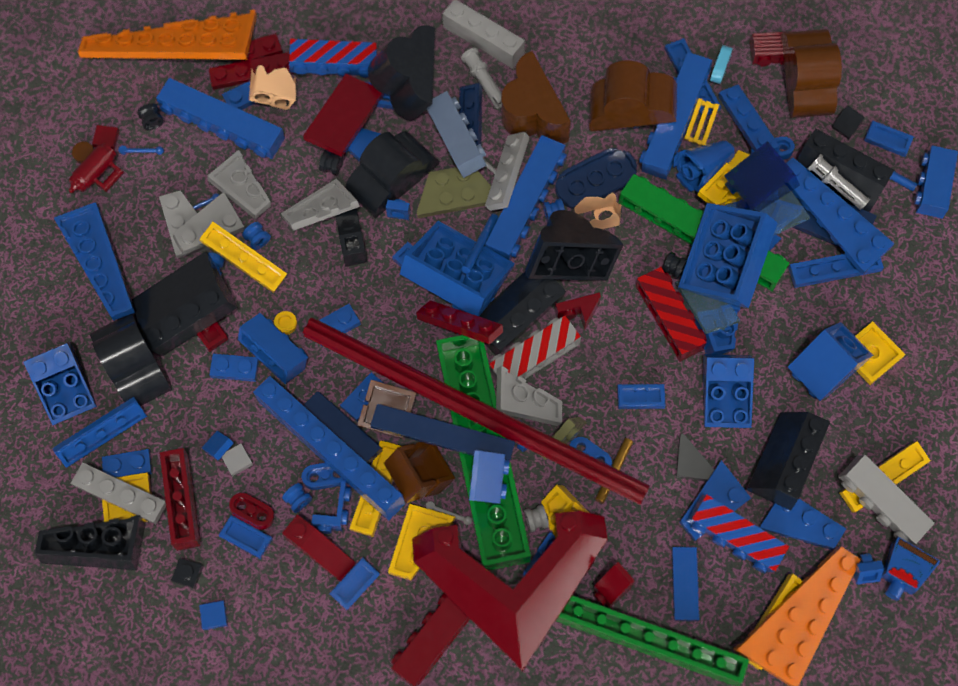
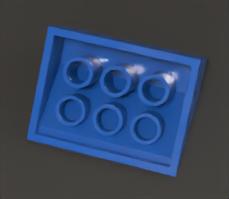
(728, 254)
(438, 263)

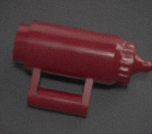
(92, 169)

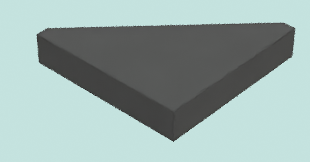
(691, 462)

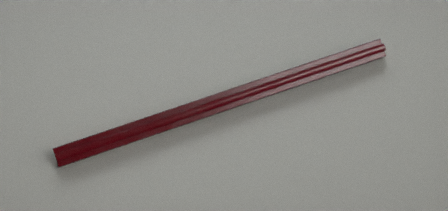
(477, 411)

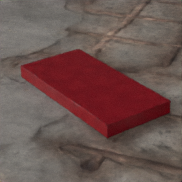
(343, 115)

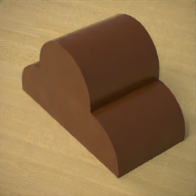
(811, 72)
(632, 97)
(532, 104)

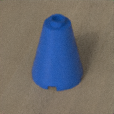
(701, 163)

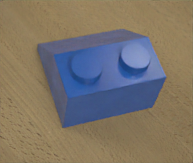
(488, 477)

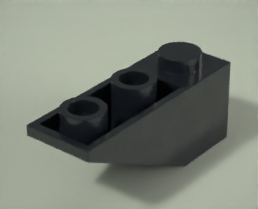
(351, 238)

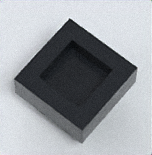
(187, 573)

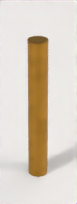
(618, 462)

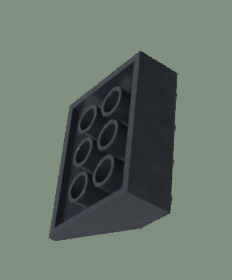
(182, 305)

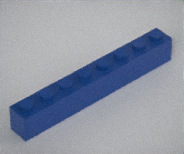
(329, 448)

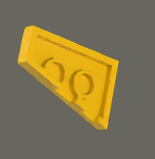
(415, 523)

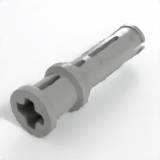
(479, 70)
(830, 175)

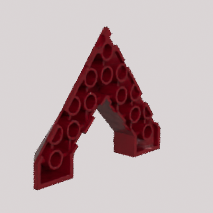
(518, 616)

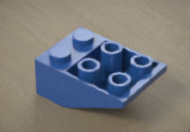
(60, 383)
(728, 390)

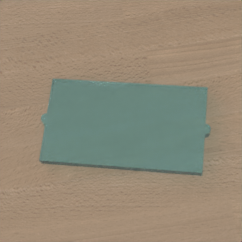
(709, 312)

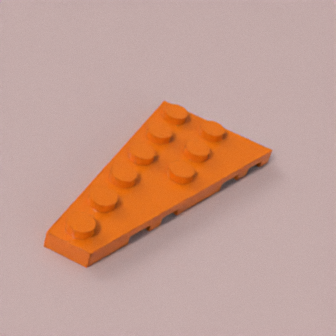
(796, 626)

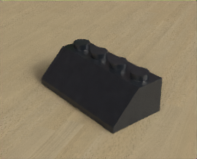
(857, 168)
(521, 308)
(788, 457)

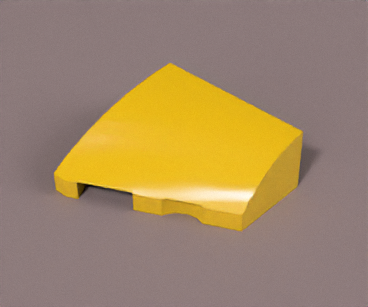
(560, 501)

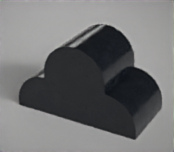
(406, 72)
(389, 170)
(573, 250)
(129, 361)

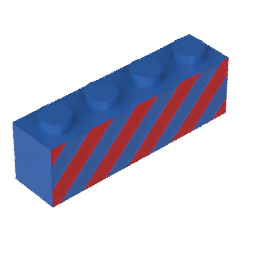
(330, 57)
(737, 534)

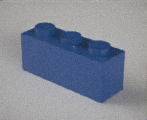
(936, 181)
(272, 348)

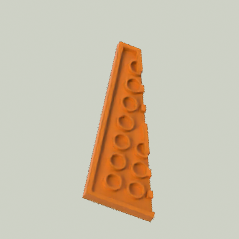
(184, 39)

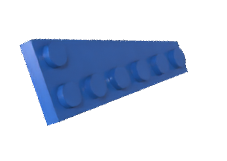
(848, 228)
(93, 249)

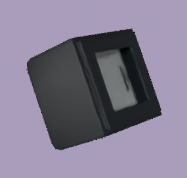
(848, 122)

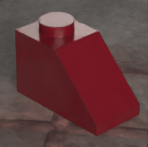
(613, 586)

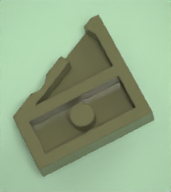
(569, 430)

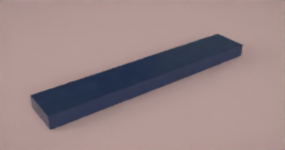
(438, 432)

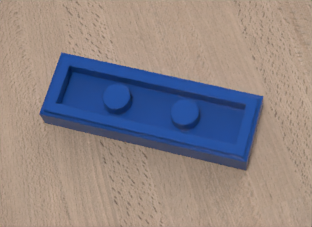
(685, 584)

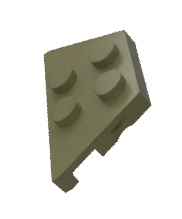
(450, 192)

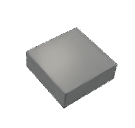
(237, 460)

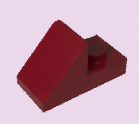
(584, 306)

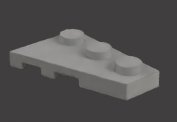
(240, 186)
(320, 205)
(217, 211)
(177, 212)
(524, 401)

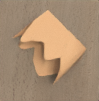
(272, 88)
(598, 205)

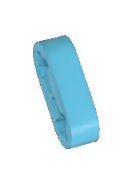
(721, 64)

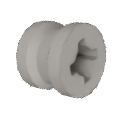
(536, 518)

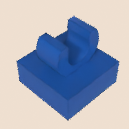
(867, 570)

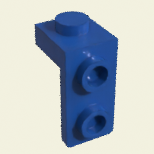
(326, 524)

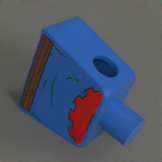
(906, 568)

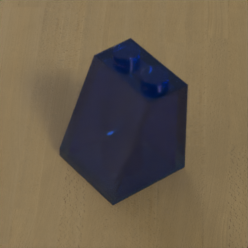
(761, 179)

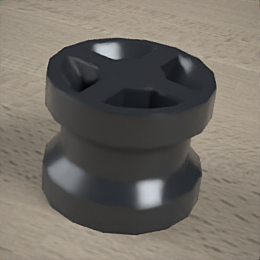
(150, 116)
(330, 162)
(674, 265)

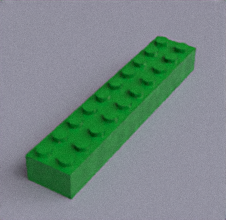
(497, 526)

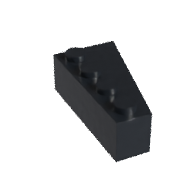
(98, 545)

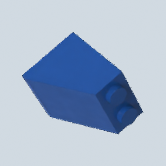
(829, 361)

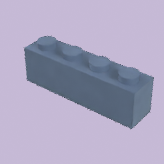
(456, 135)

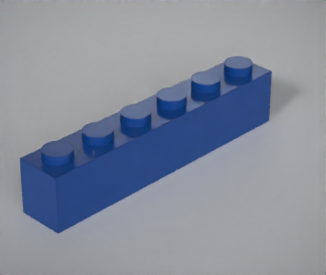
(220, 118)
(668, 136)
(526, 197)

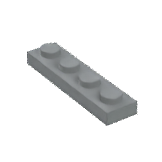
(507, 171)
(119, 493)

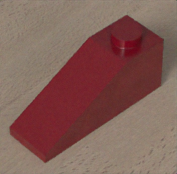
(318, 548)

